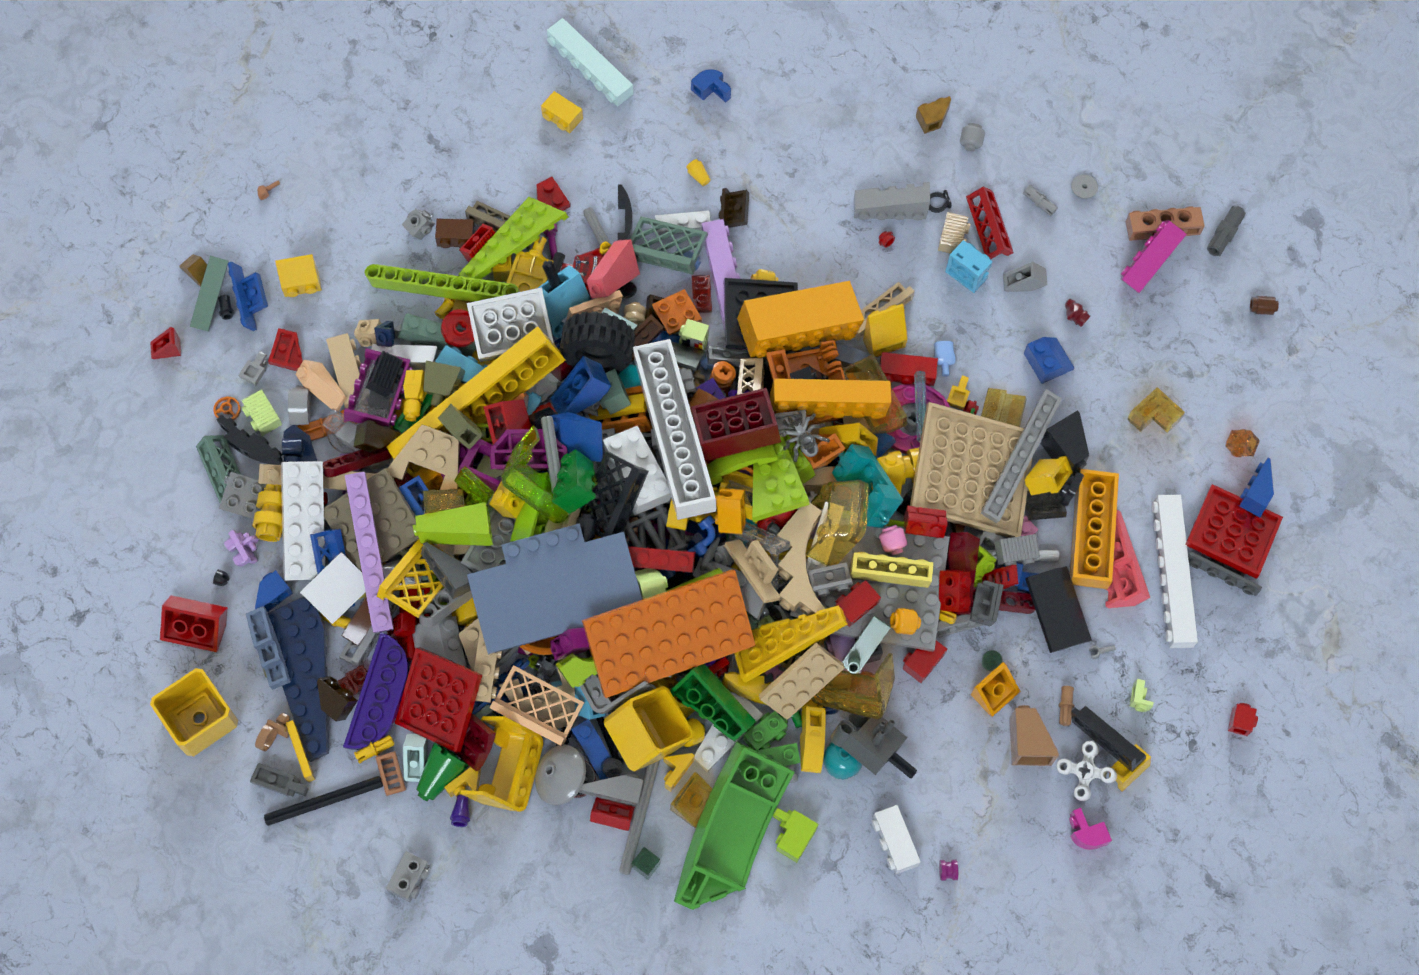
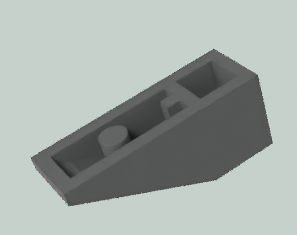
(448, 570)

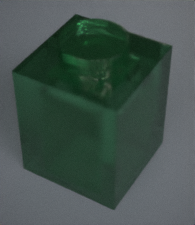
(646, 863)

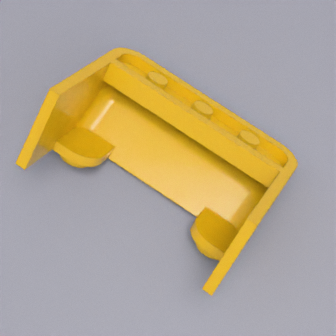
(515, 766)

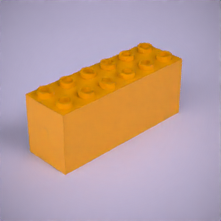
(800, 319)

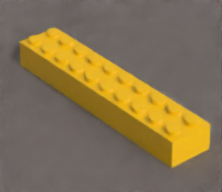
(500, 381)

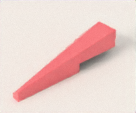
(1128, 583)

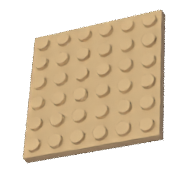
(960, 466)

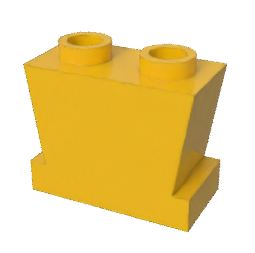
(1048, 475)

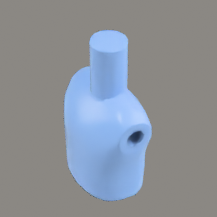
(945, 353)

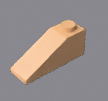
(321, 384)

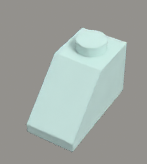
(414, 757)

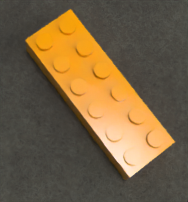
(832, 397)
(1094, 529)

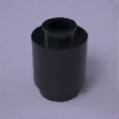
(588, 526)

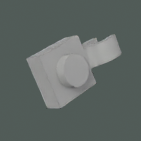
(253, 371)

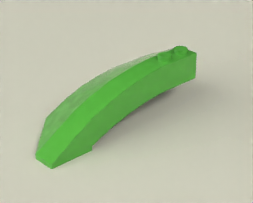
(731, 827)

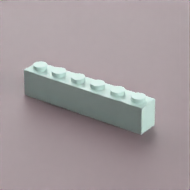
(589, 62)

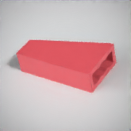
(614, 270)

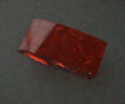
(701, 293)
(354, 679)

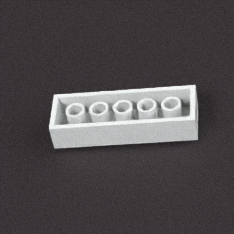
(301, 517)

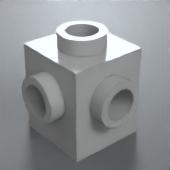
(418, 223)

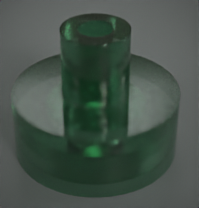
(991, 660)

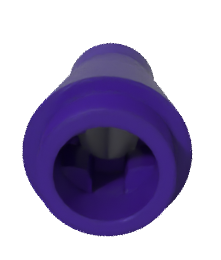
(460, 815)

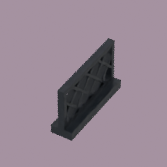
(623, 503)

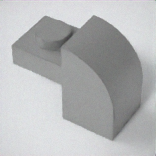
(299, 406)

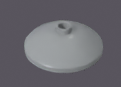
(560, 774)

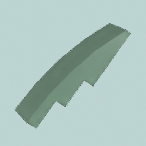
(209, 293)

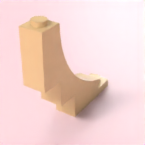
(272, 475)

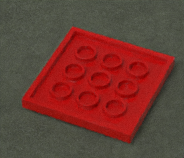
(1232, 533)
(438, 699)

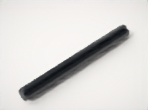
(323, 800)

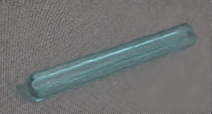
(920, 400)

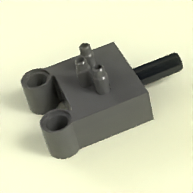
(873, 743)

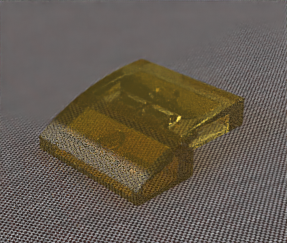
(1004, 407)

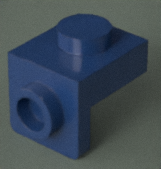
(385, 334)

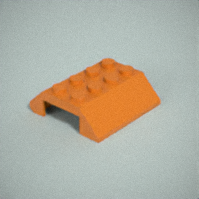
(783, 364)

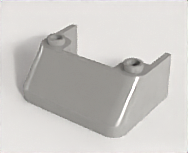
(602, 705)

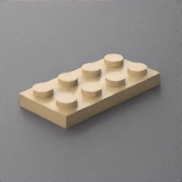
(801, 681)

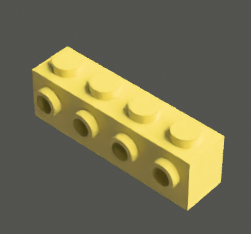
(891, 569)

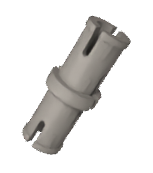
(1040, 200)

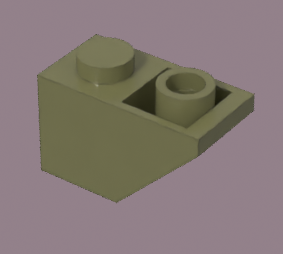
(460, 426)

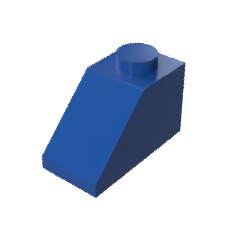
(272, 591)

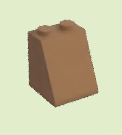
(1030, 739)

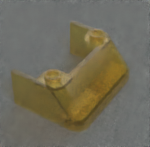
(844, 522)
(859, 692)

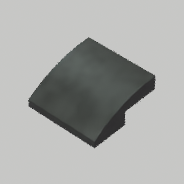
(688, 356)

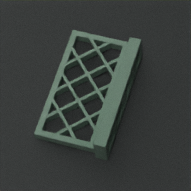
(664, 259)

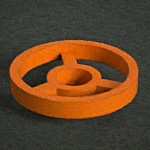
(227, 403)

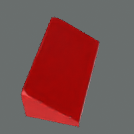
(612, 814)

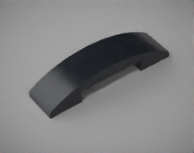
(624, 203)

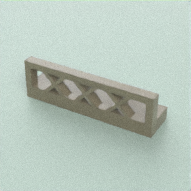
(488, 219)

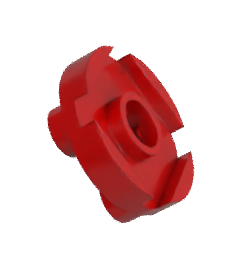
(449, 326)

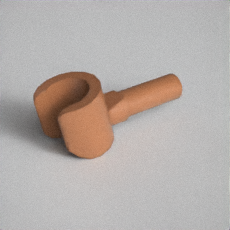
(263, 191)

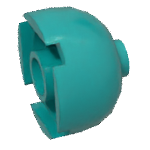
(840, 763)

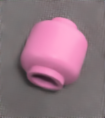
(893, 539)

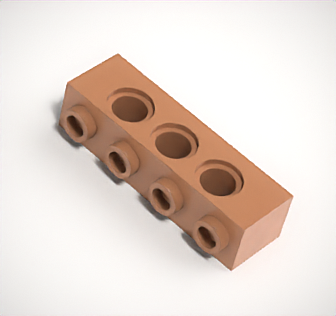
(1139, 230)

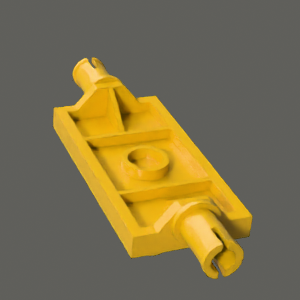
(527, 268)

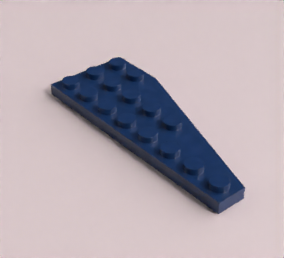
(303, 646)

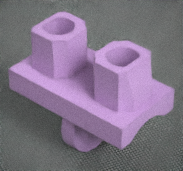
(245, 545)

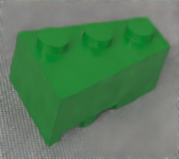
(574, 482)

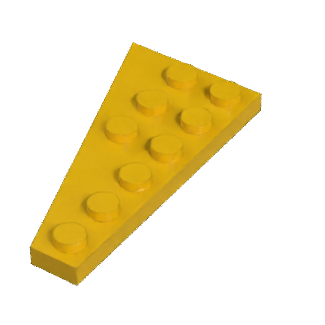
(785, 638)

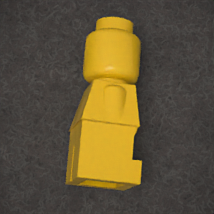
(414, 394)

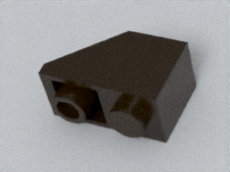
(372, 437)
(334, 699)

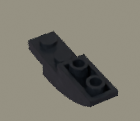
(250, 446)

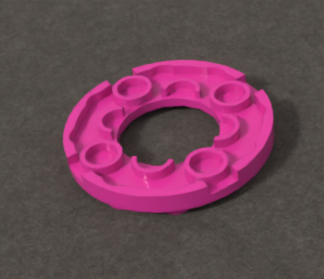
(906, 395)

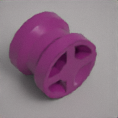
(948, 870)

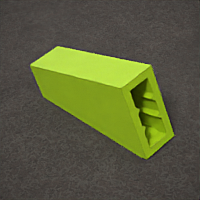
(456, 526)

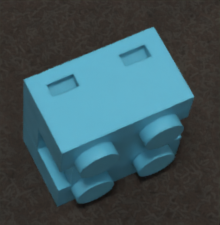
(968, 266)

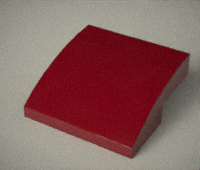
(477, 743)

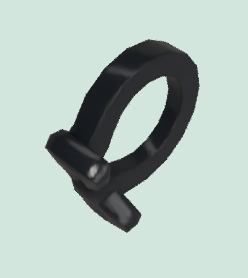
(947, 204)

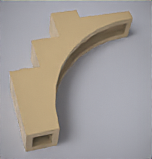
(793, 566)

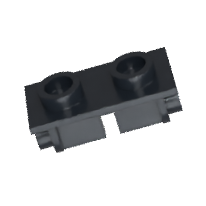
(545, 667)

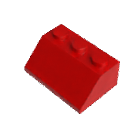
(193, 623)

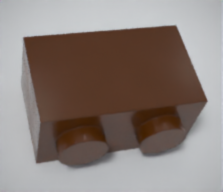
(453, 232)

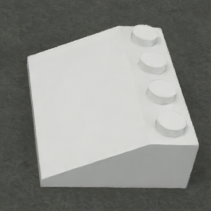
(506, 320)

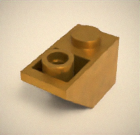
(933, 114)

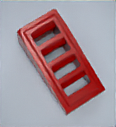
(995, 575)
(403, 626)

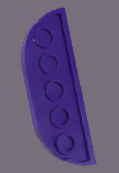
(379, 694)

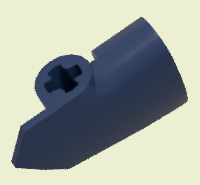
(297, 446)

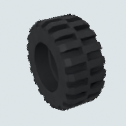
(598, 338)

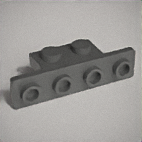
(1228, 574)

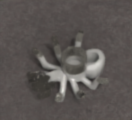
(804, 438)

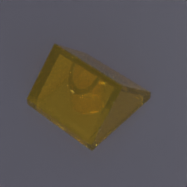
(691, 800)

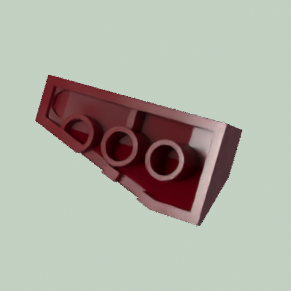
(963, 556)

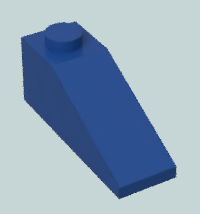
(591, 746)

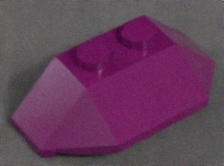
(510, 438)

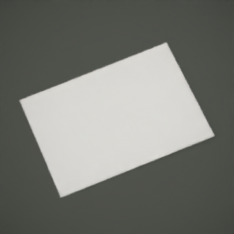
(335, 588)

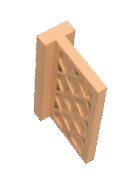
(529, 721)

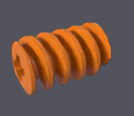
(724, 375)

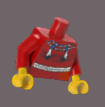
(588, 262)

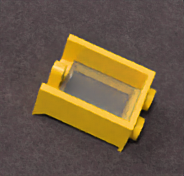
(740, 482)

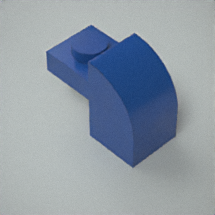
(709, 82)

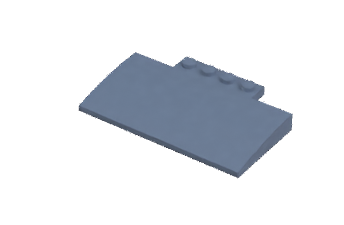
(551, 586)

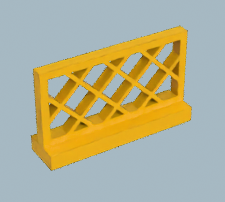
(397, 577)

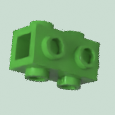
(770, 728)

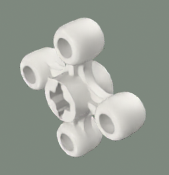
(1085, 779)

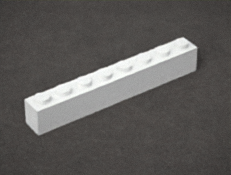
(1175, 571)

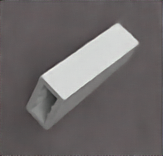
(416, 353)

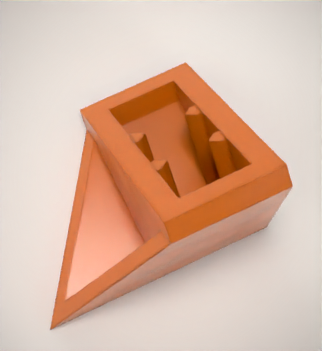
(826, 451)

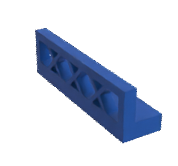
(331, 549)

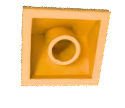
(996, 690)

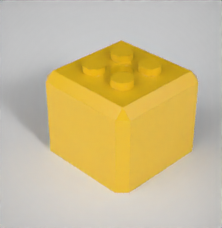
(183, 702)
(648, 728)

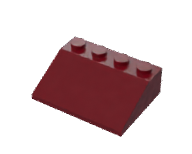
(736, 424)

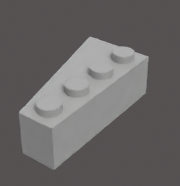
(893, 203)

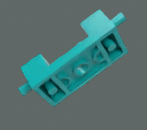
(861, 464)

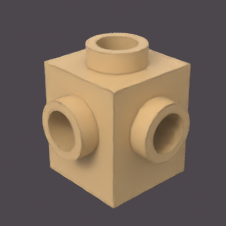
(365, 332)

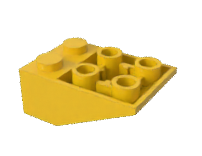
(885, 330)

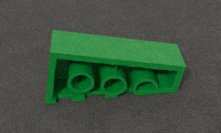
(713, 701)

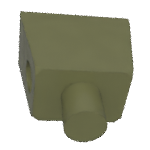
(441, 380)

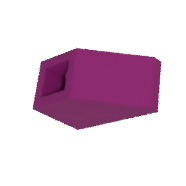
(569, 642)

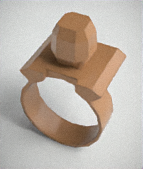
(270, 730)

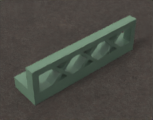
(213, 464)

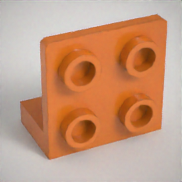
(675, 311)

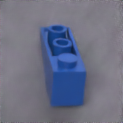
(1260, 491)

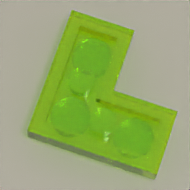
(476, 489)

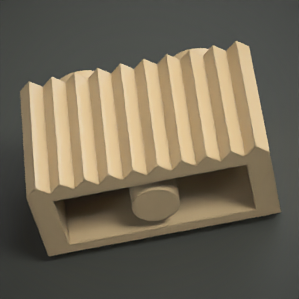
(953, 232)

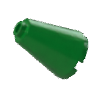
(439, 771)

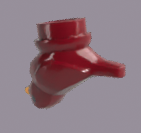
(1076, 312)

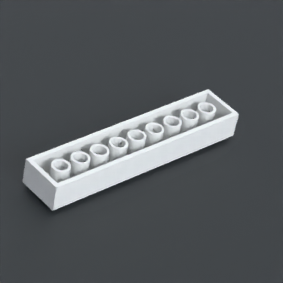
(674, 429)

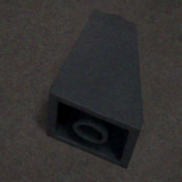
(1068, 440)

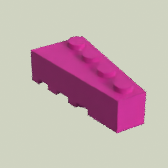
(1153, 255)

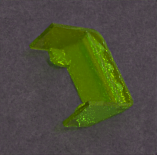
(528, 483)

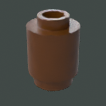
(1264, 305)

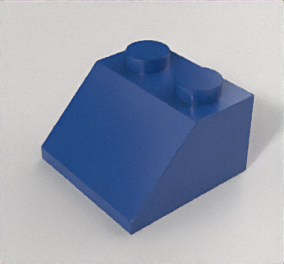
(1047, 358)

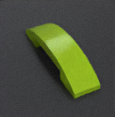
(731, 463)

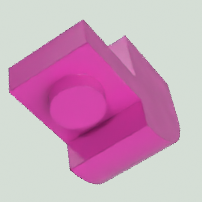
(1085, 836)

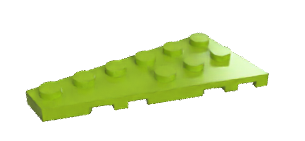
(513, 236)
(777, 486)

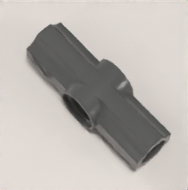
(1226, 231)

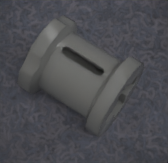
(911, 425)

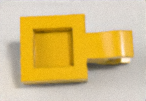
(959, 395)

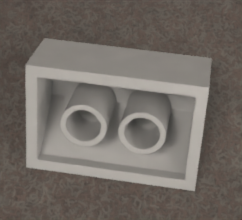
(441, 640)

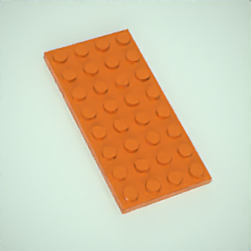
(668, 633)

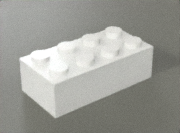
(634, 449)

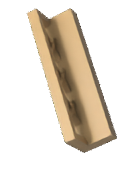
(903, 298)
(756, 373)

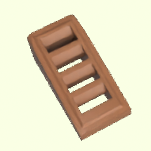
(392, 755)

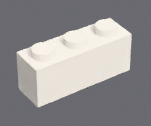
(895, 840)

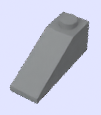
(618, 789)

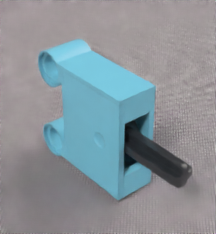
(561, 293)

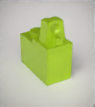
(797, 833)

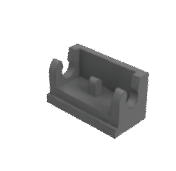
(986, 603)

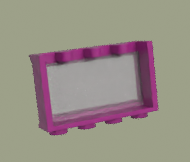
(369, 405)

